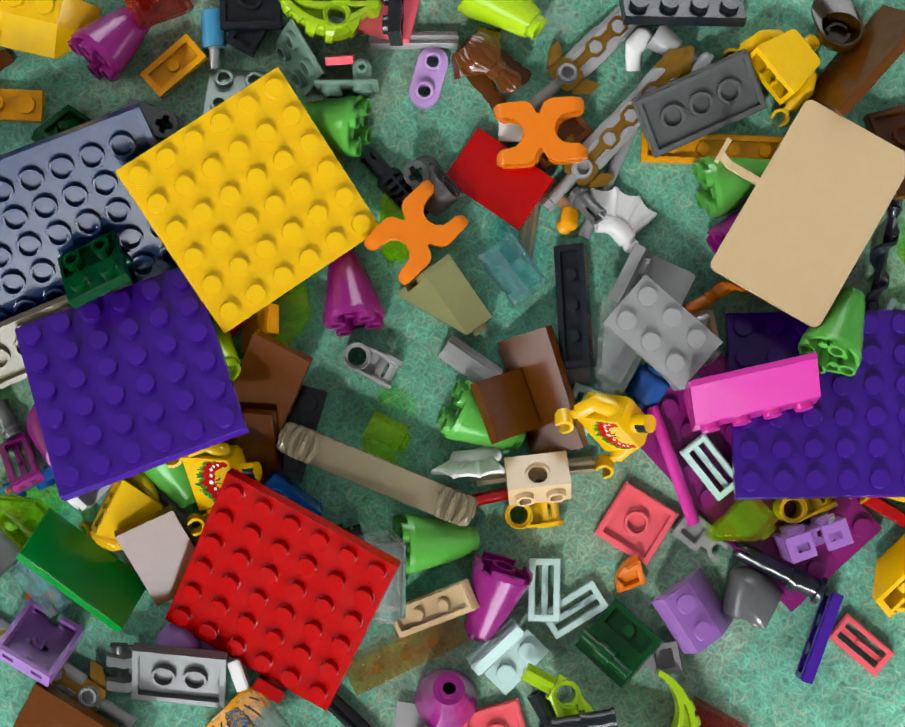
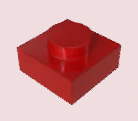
(269, 688)

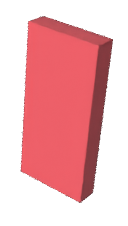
(340, 59)

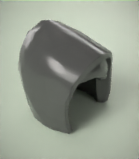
(750, 596)

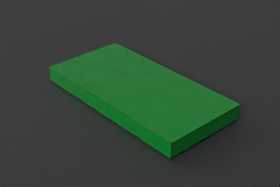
(82, 570)

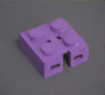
(800, 537)
(36, 626)

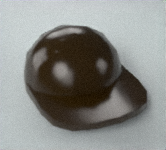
(837, 24)

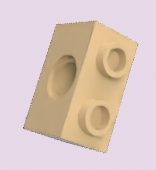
(550, 467)

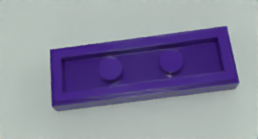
(819, 636)

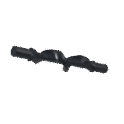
(879, 255)

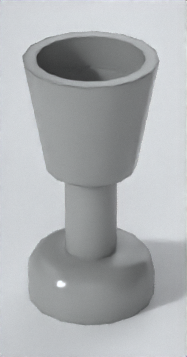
(667, 40)

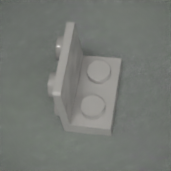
(669, 277)

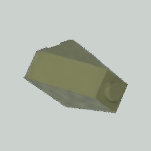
(448, 297)

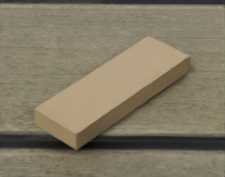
(437, 608)

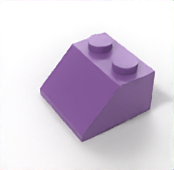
(692, 612)

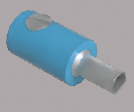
(212, 37)

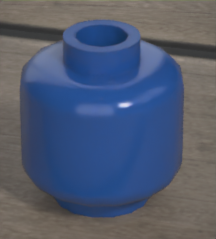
(647, 386)

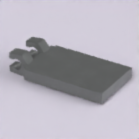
(168, 673)

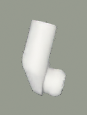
(635, 47)

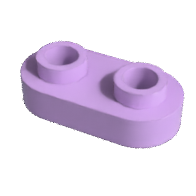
(428, 77)

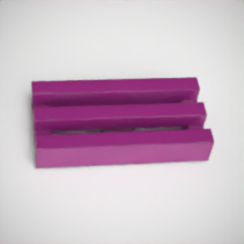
(27, 477)

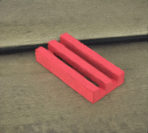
(840, 627)

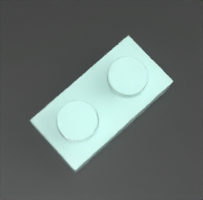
(509, 667)

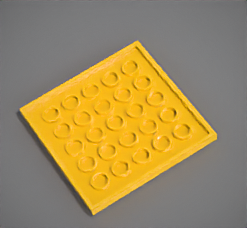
(248, 200)

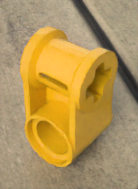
(804, 508)
(536, 516)

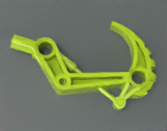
(315, 16)
(684, 707)

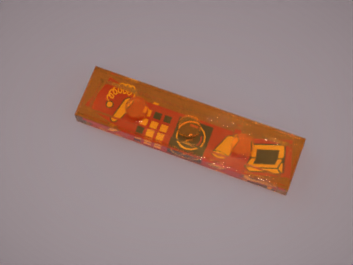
(404, 655)

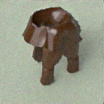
(485, 61)

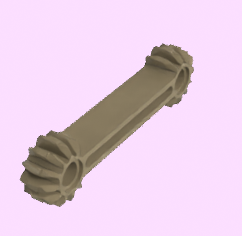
(376, 474)

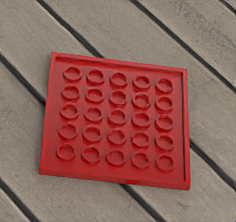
(281, 588)

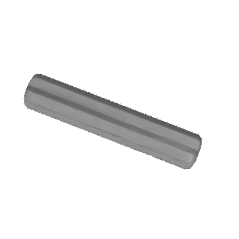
(420, 40)

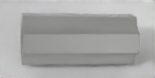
(468, 361)

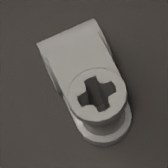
(374, 364)

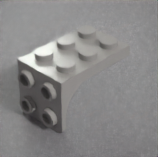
(663, 333)

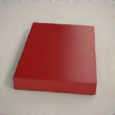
(504, 192)

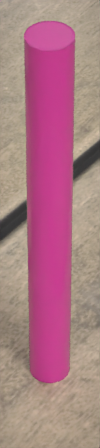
(674, 467)

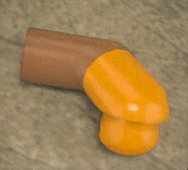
(568, 217)

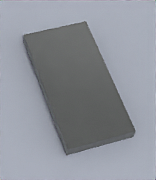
(699, 103)

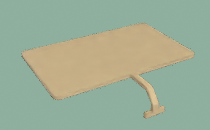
(809, 212)

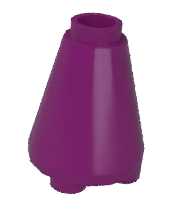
(109, 43)
(350, 297)

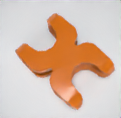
(540, 132)
(416, 232)

